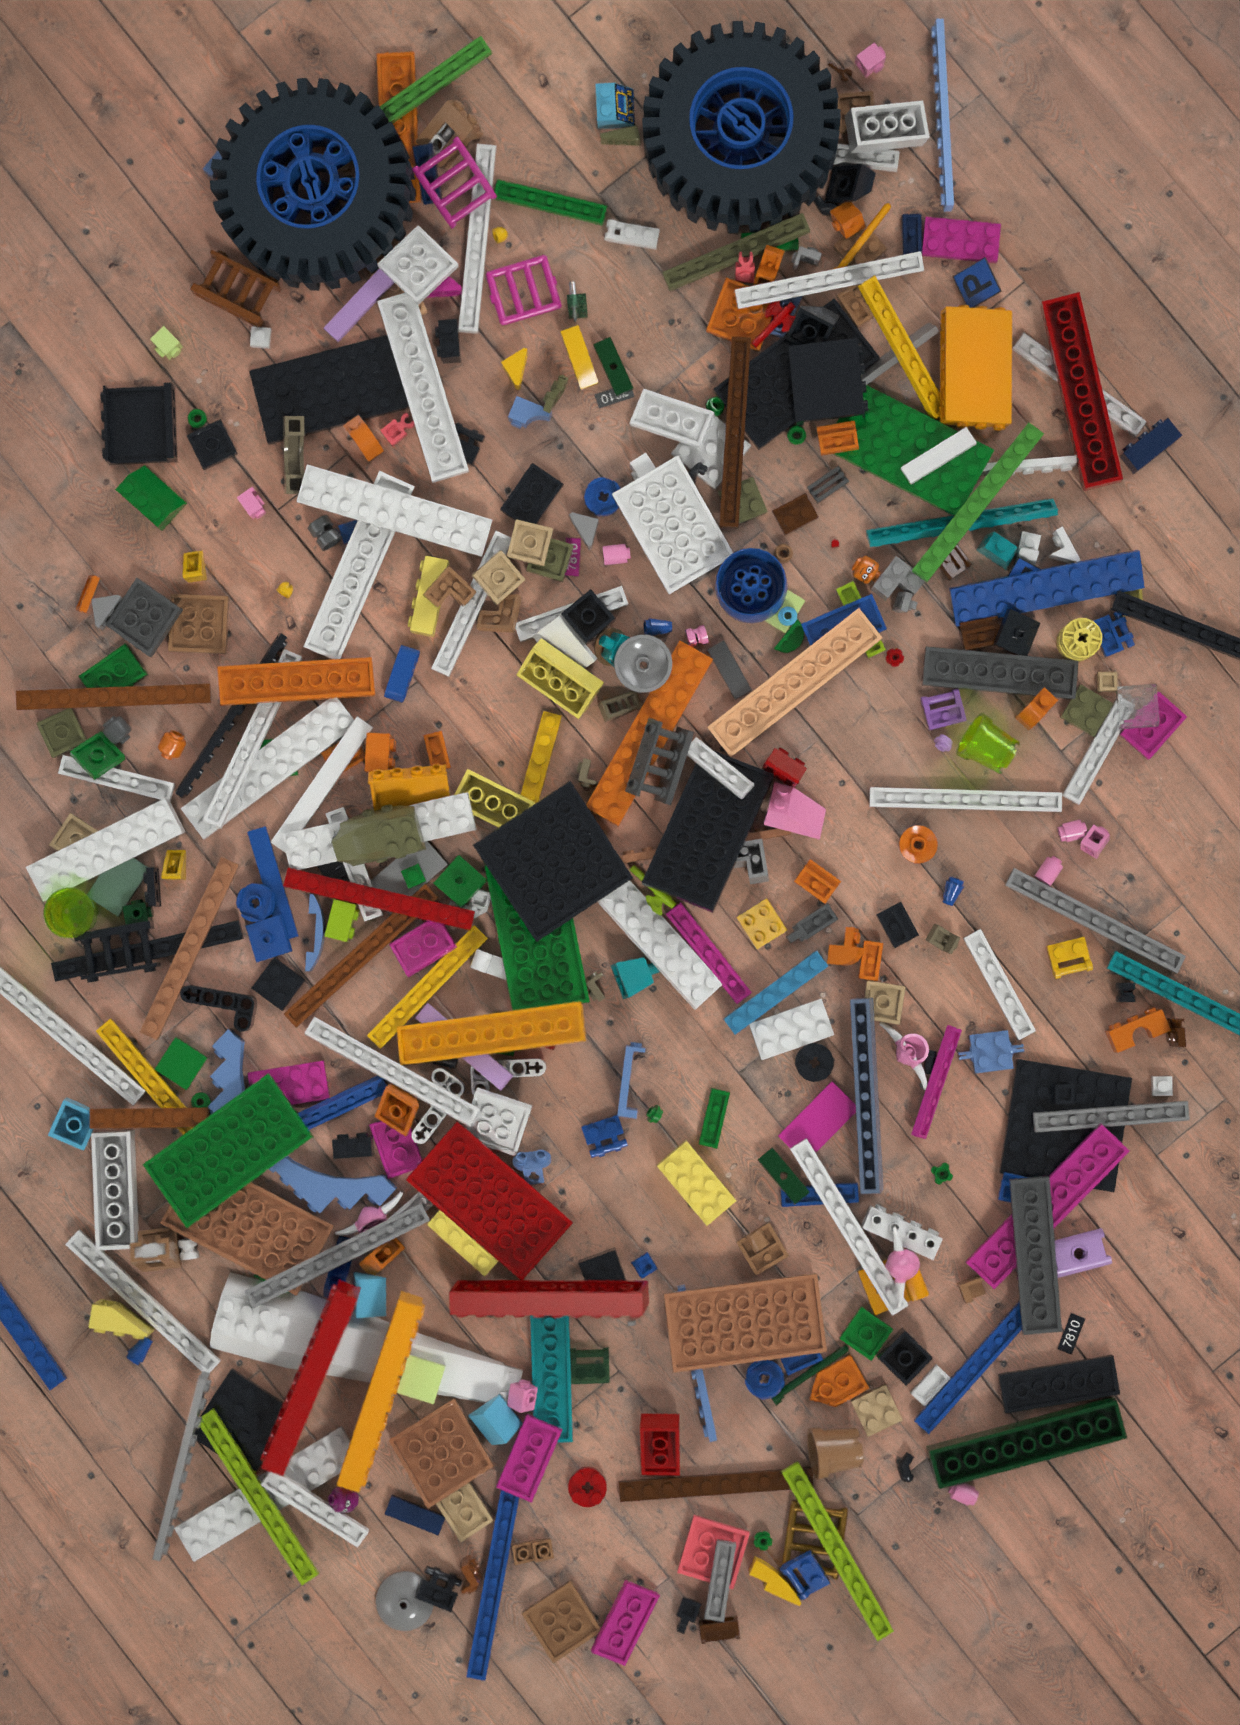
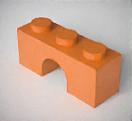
(1121, 1034)

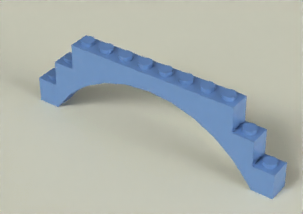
(313, 1186)

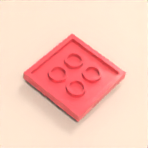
(701, 1545)

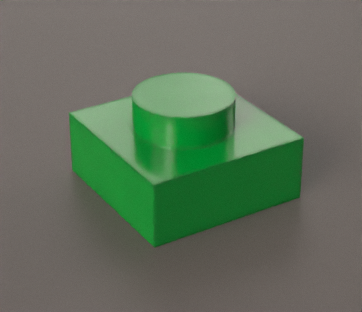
(413, 876)

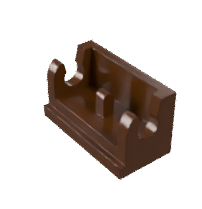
(716, 1630)

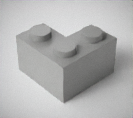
(900, 575)
(753, 857)

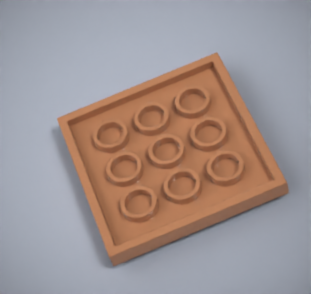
(441, 1453)

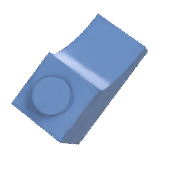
(525, 412)

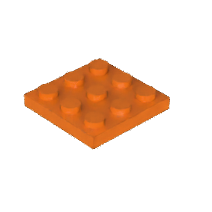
(731, 322)

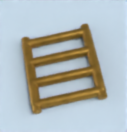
(793, 1526)

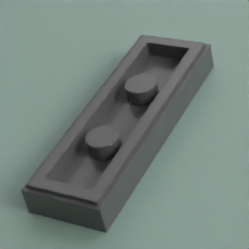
(729, 670)

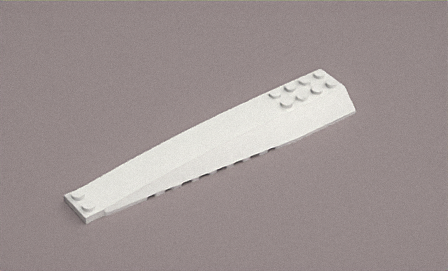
(283, 1326)

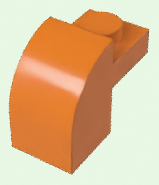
(769, 265)
(363, 438)
(1036, 709)
(849, 953)

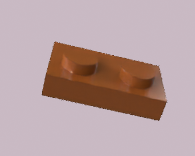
(470, 1569)

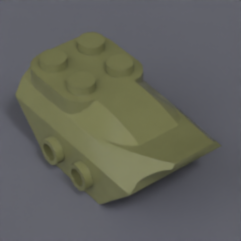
(379, 835)

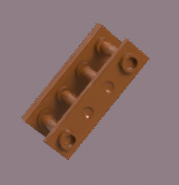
(235, 308)

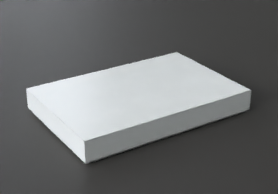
(566, 640)

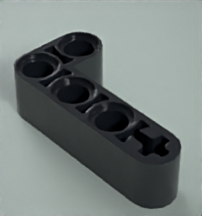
(218, 1002)

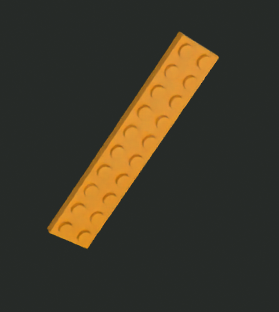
(491, 1033)

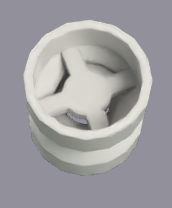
(188, 1251)

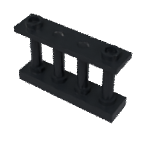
(124, 933)

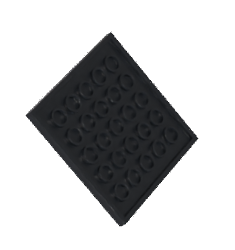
(552, 861)
(1040, 1153)

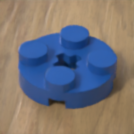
(593, 492)
(266, 902)
(767, 1368)

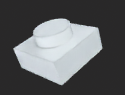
(260, 337)
(1161, 1085)

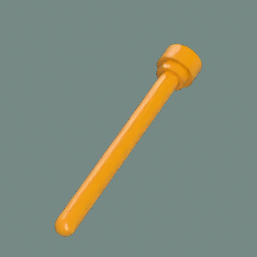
(865, 235)

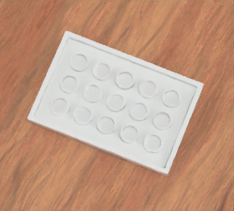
(673, 524)

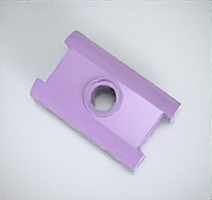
(1093, 1253)

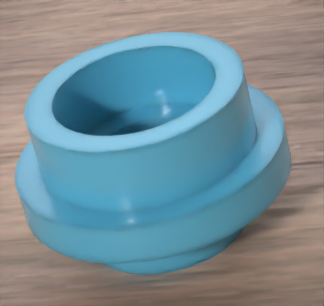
(787, 622)

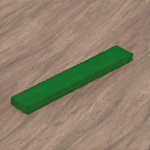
(550, 202)

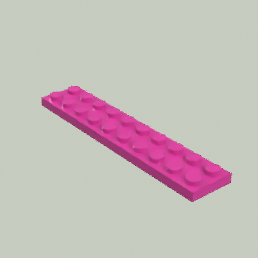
(1068, 1187)

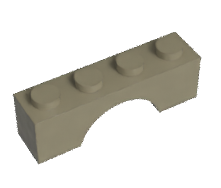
(293, 453)

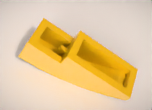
(579, 357)
(773, 1581)

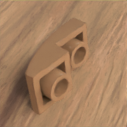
(531, 1551)

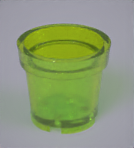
(987, 744)
(62, 923)

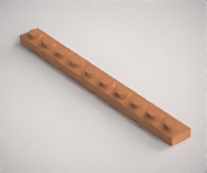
(648, 853)
(189, 948)

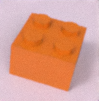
(380, 752)

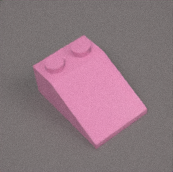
(794, 812)

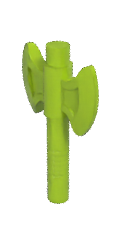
(659, 898)

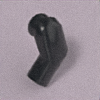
(824, 208)
(698, 468)
(903, 1468)

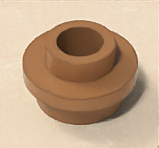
(783, 547)

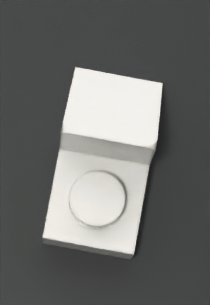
(1028, 547)
(1067, 552)

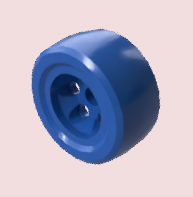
(758, 608)

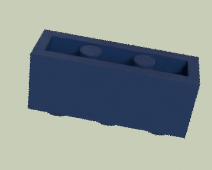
(1150, 445)

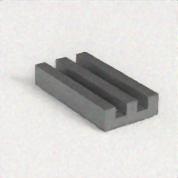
(841, 475)

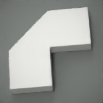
(478, 903)

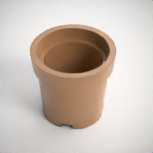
(833, 1451)

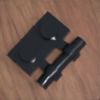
(469, 449)
(437, 1595)

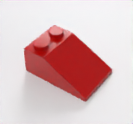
(785, 768)
(660, 1444)

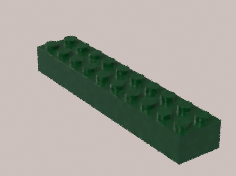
(1026, 1442)

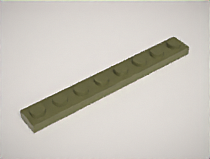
(728, 254)

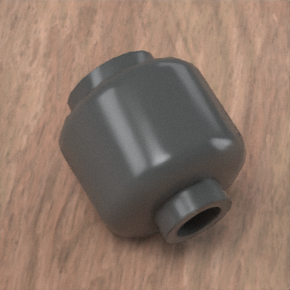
(117, 730)

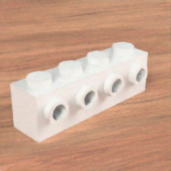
(911, 1233)

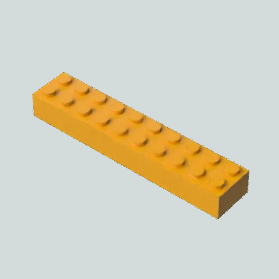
(379, 1394)

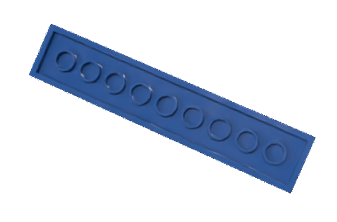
(1048, 587)

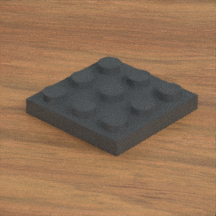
(144, 617)

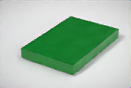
(114, 670)

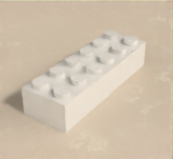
(115, 1189)

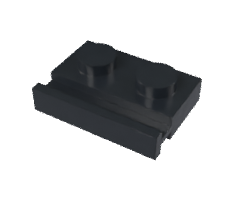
(153, 893)
(897, 925)

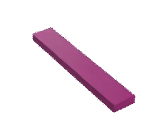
(708, 953)
(936, 1082)

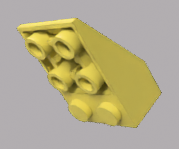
(119, 1319)

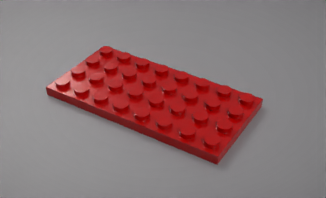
(489, 1200)

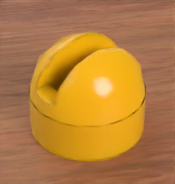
(499, 234)
(285, 589)

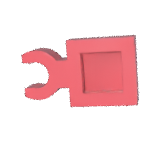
(745, 269)
(395, 431)

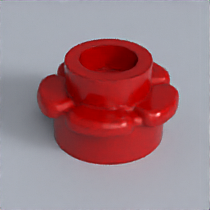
(894, 652)

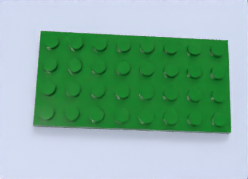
(898, 434)
(538, 971)
(228, 1150)

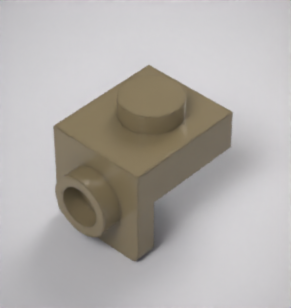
(583, 770)
(942, 939)
(595, 992)

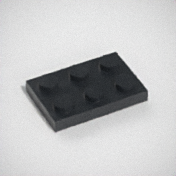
(532, 495)

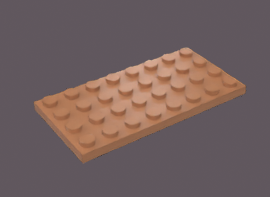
(257, 1232)
(744, 1322)

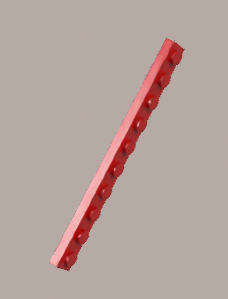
(379, 899)

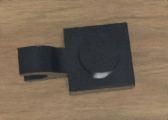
(687, 1612)

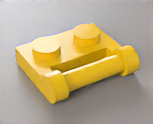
(1067, 951)

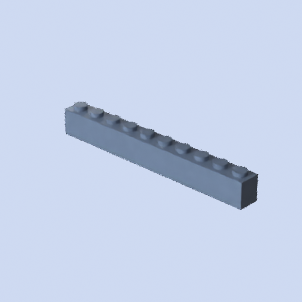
(866, 1095)

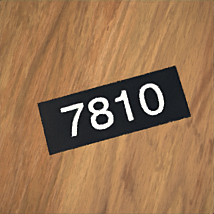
(1071, 1333)

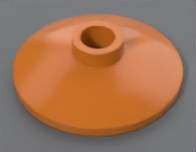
(925, 837)

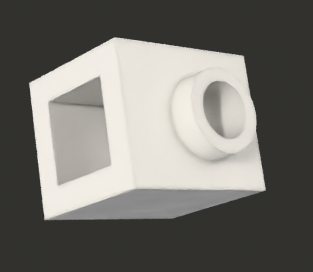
(641, 466)

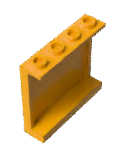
(408, 785)

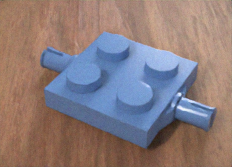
(991, 1052)

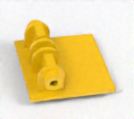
(762, 923)

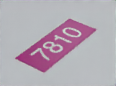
(573, 566)

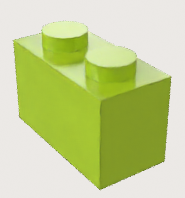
(342, 920)

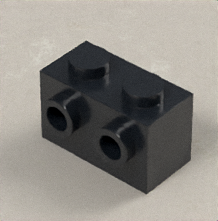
(449, 340)
(353, 1147)

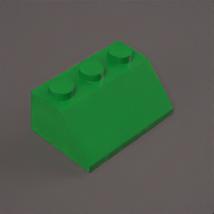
(151, 497)

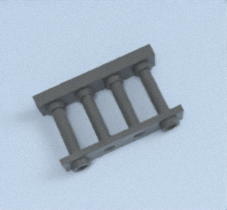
(673, 767)

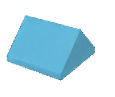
(372, 1295)
(496, 1420)

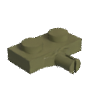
(557, 390)

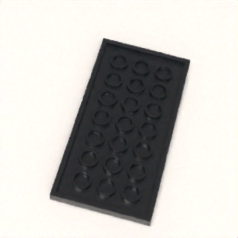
(770, 382)
(330, 387)
(706, 836)

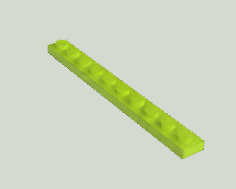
(258, 1497)
(837, 1551)

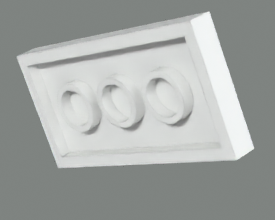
(672, 418)
(791, 1029)

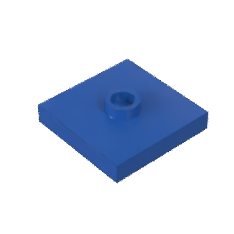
(269, 938)

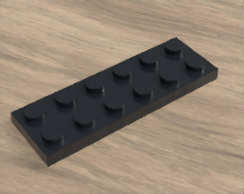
(1059, 1384)

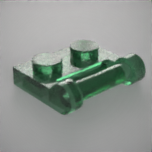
(590, 1372)

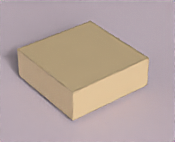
(1107, 681)

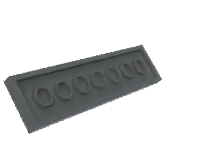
(999, 672)
(1035, 1255)

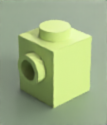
(166, 344)

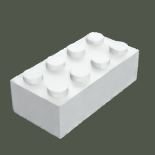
(886, 126)

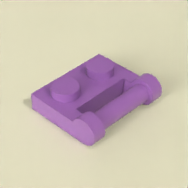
(945, 715)

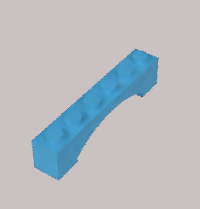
(775, 992)

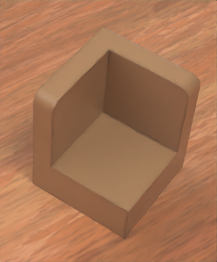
(971, 1288)

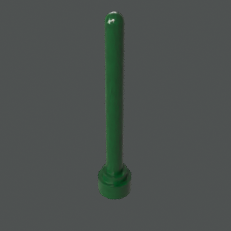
(809, 1373)

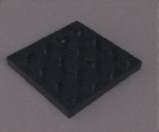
(247, 1414)

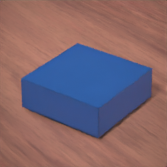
(644, 1265)

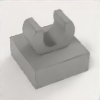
(904, 603)

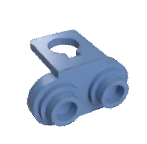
(532, 1162)

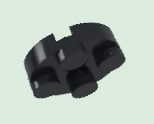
(808, 1053)

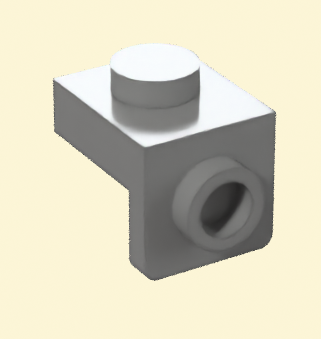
(807, 255)

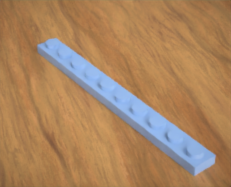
(942, 108)

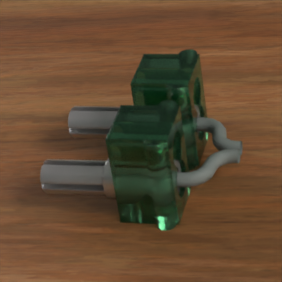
(576, 304)

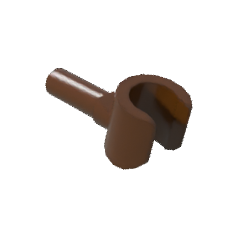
(841, 72)

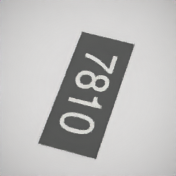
(608, 398)

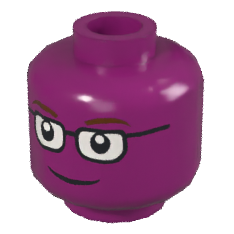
(343, 1500)

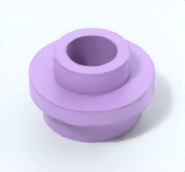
(943, 743)

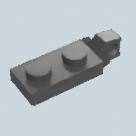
(813, 924)

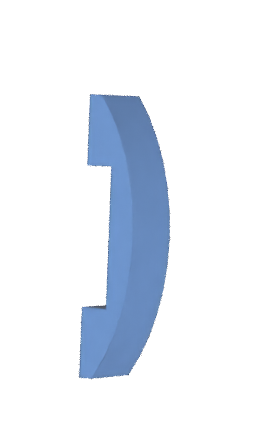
(313, 957)

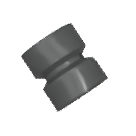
(324, 532)

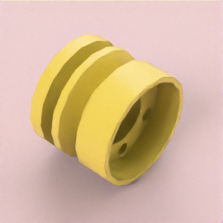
(1068, 643)

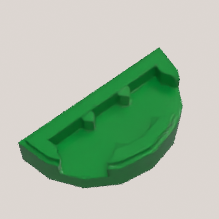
(792, 639)

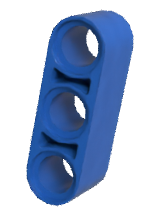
(402, 673)

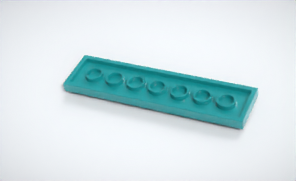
(552, 1372)

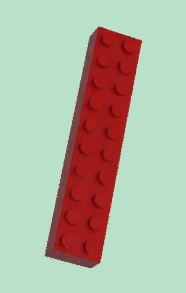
(1081, 391)
(549, 1297)
(309, 1377)

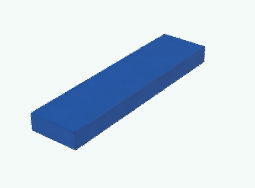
(848, 1191)

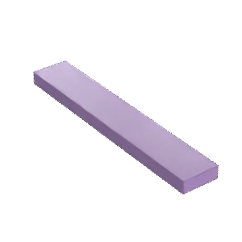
(358, 305)
(482, 1063)

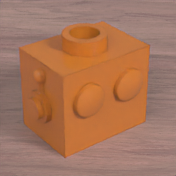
(847, 219)

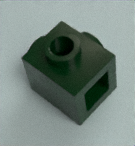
(137, 912)

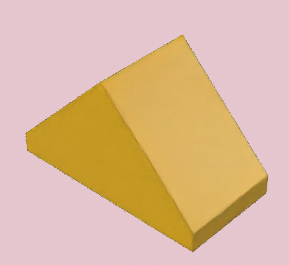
(515, 366)
(194, 566)
(174, 865)

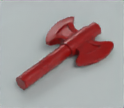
(780, 315)

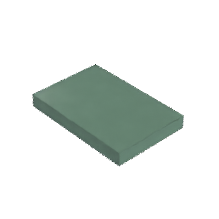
(118, 885)

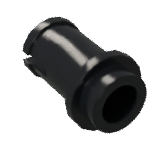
(929, 1062)
(451, 1063)

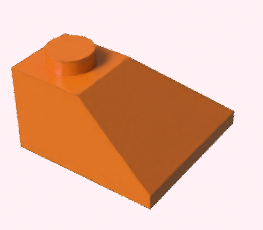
(397, 1109)

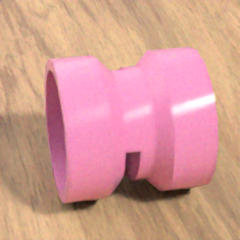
(701, 635)

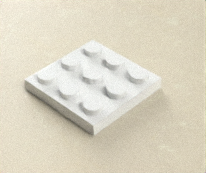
(418, 265)
(710, 454)
(499, 1121)

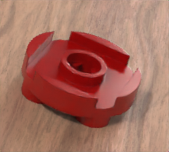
(579, 1479)

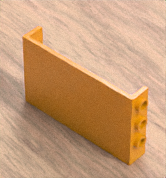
(976, 367)

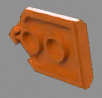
(838, 1383)

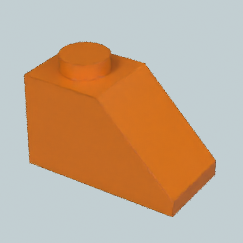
(381, 1256)

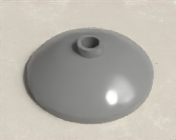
(648, 650)
(397, 1589)

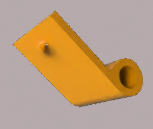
(914, 1290)

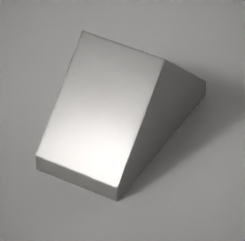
(586, 527)
(104, 608)

